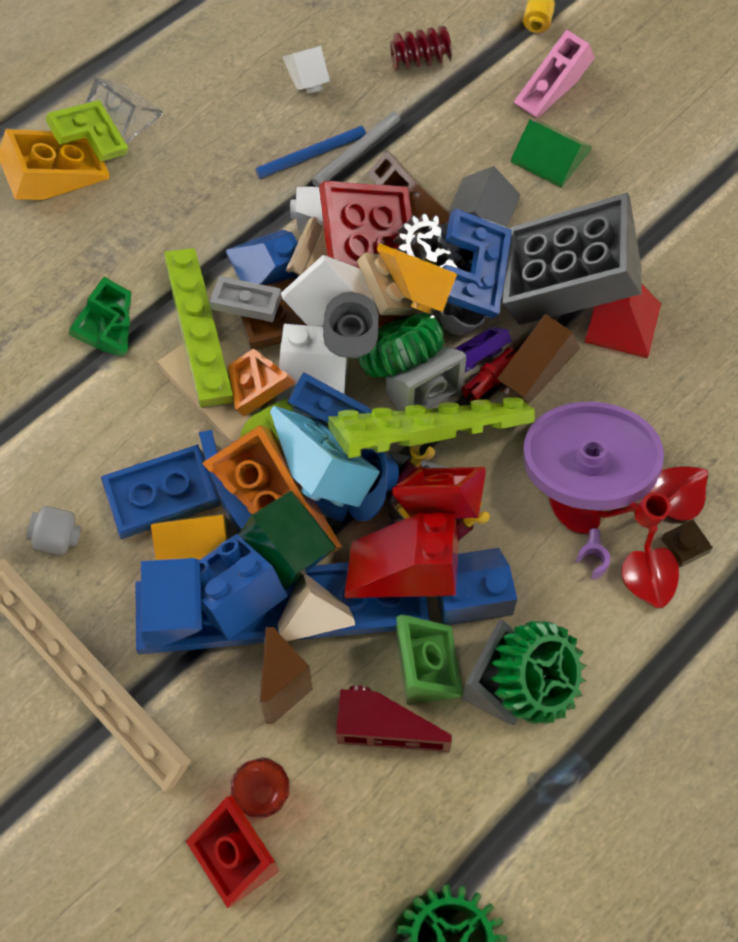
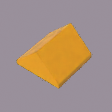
(188, 537)

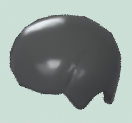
(459, 320)

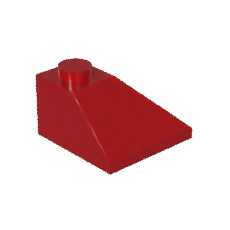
(625, 324)

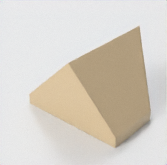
(312, 611)

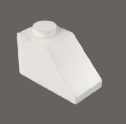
(307, 69)

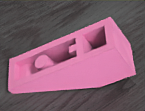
(556, 74)

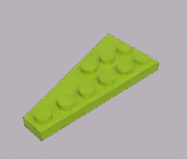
(422, 425)

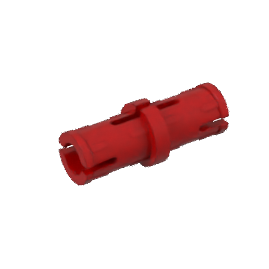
(487, 376)

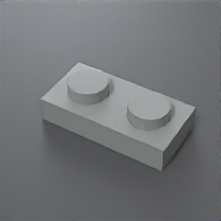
(245, 299)

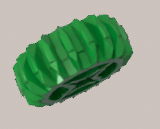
(403, 345)
(539, 681)
(438, 926)

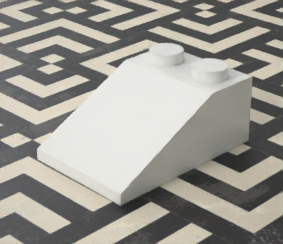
(305, 352)

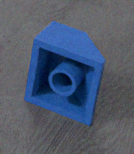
(482, 589)

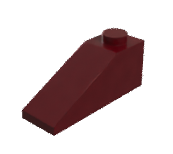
(378, 721)

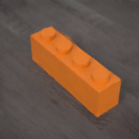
(259, 474)

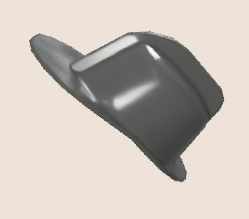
(350, 325)

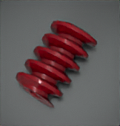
(420, 47)

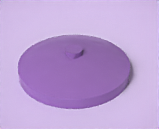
(593, 455)

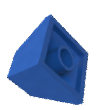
(264, 258)

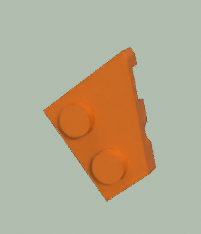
(256, 381)

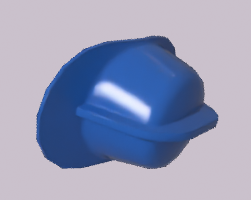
(381, 487)

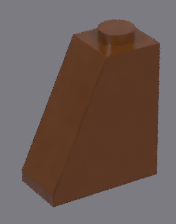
(538, 360)

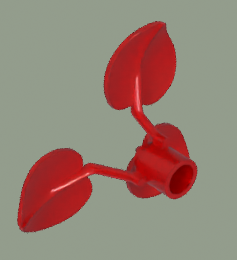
(648, 573)

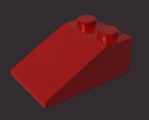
(406, 559)

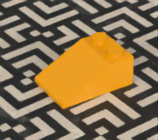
(44, 169)

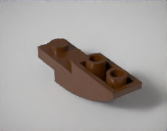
(392, 173)

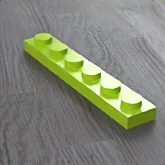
(198, 328)

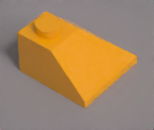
(418, 280)

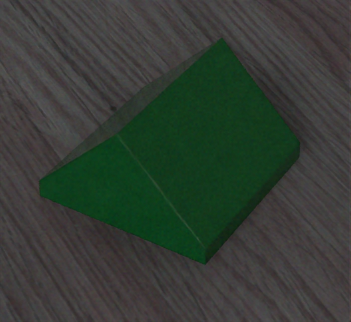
(287, 538)

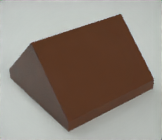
(284, 677)

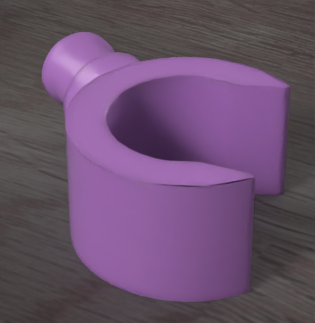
(595, 548)

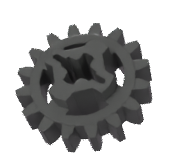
(430, 245)

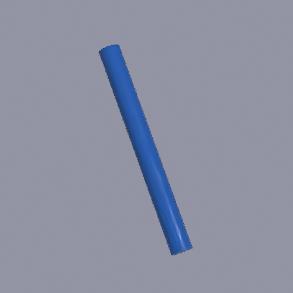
(310, 152)

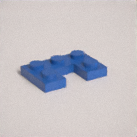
(483, 286)

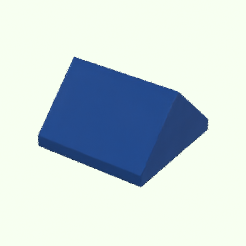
(169, 601)

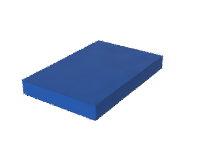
(159, 491)

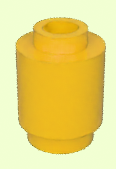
(538, 15)

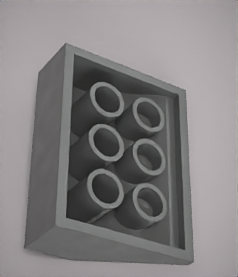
(573, 261)

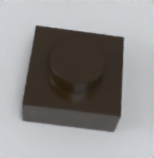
(687, 543)

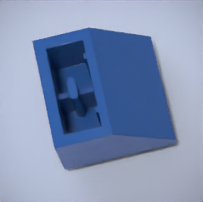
(237, 586)

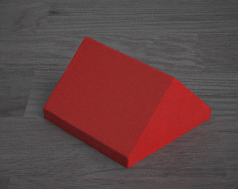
(442, 491)
(231, 853)

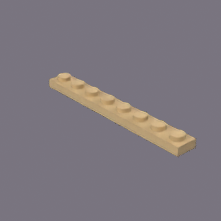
(91, 681)

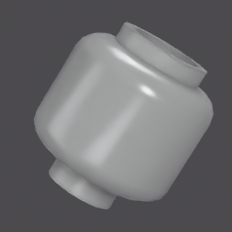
(53, 530)

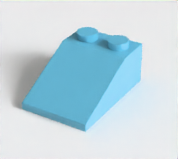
(320, 462)

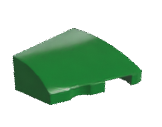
(105, 318)

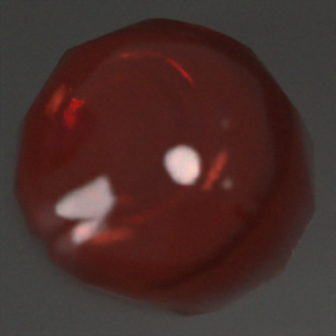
(260, 787)

